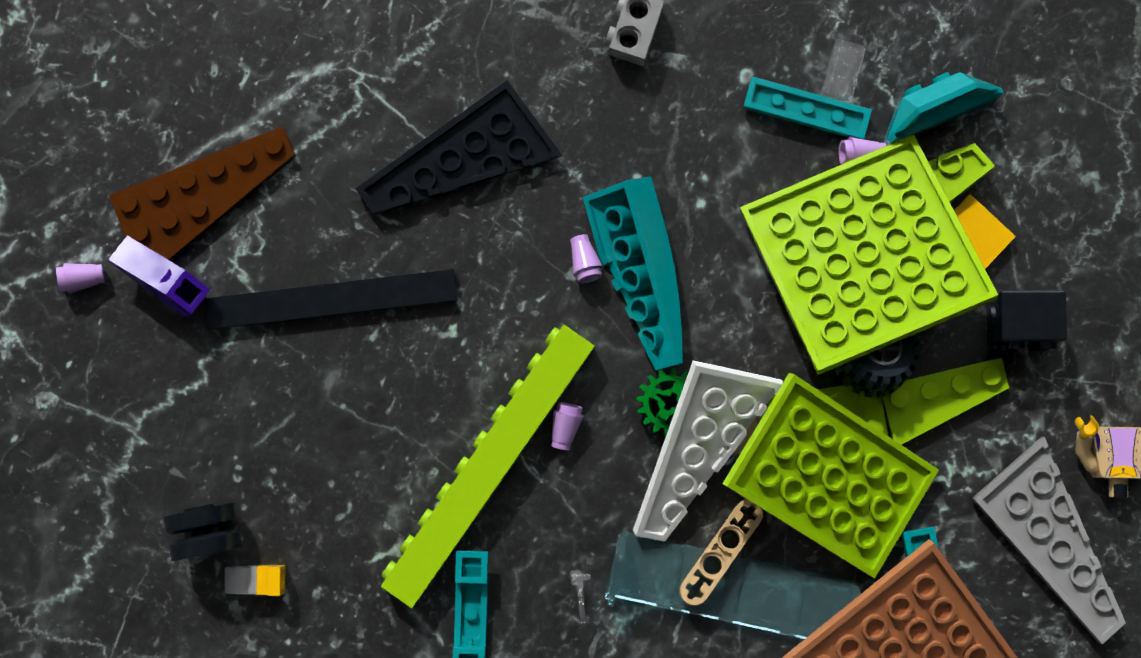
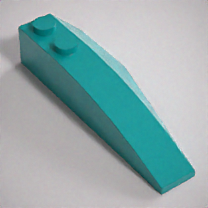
(639, 255)

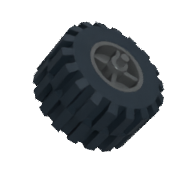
(883, 369)

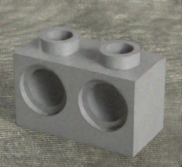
(641, 29)

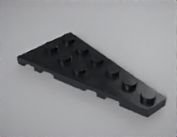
(475, 146)

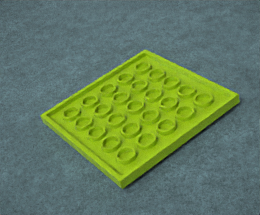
(867, 254)

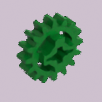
(652, 392)

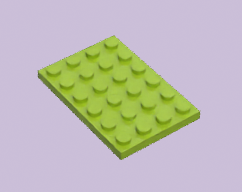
(831, 475)

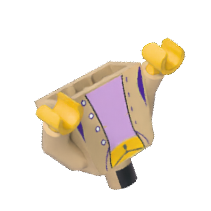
(1109, 453)

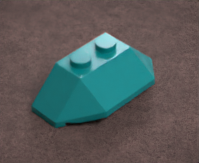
(938, 104)

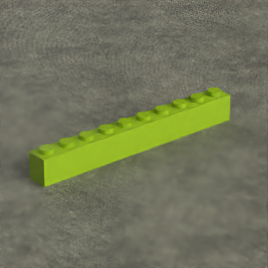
(487, 466)

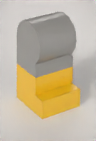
(255, 580)

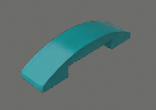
(471, 604)

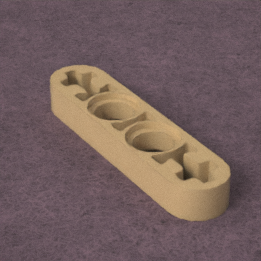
(722, 553)

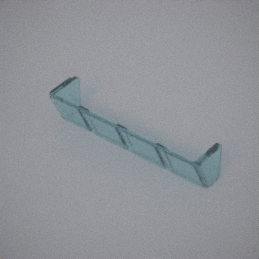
(746, 595)

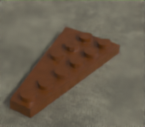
(191, 199)

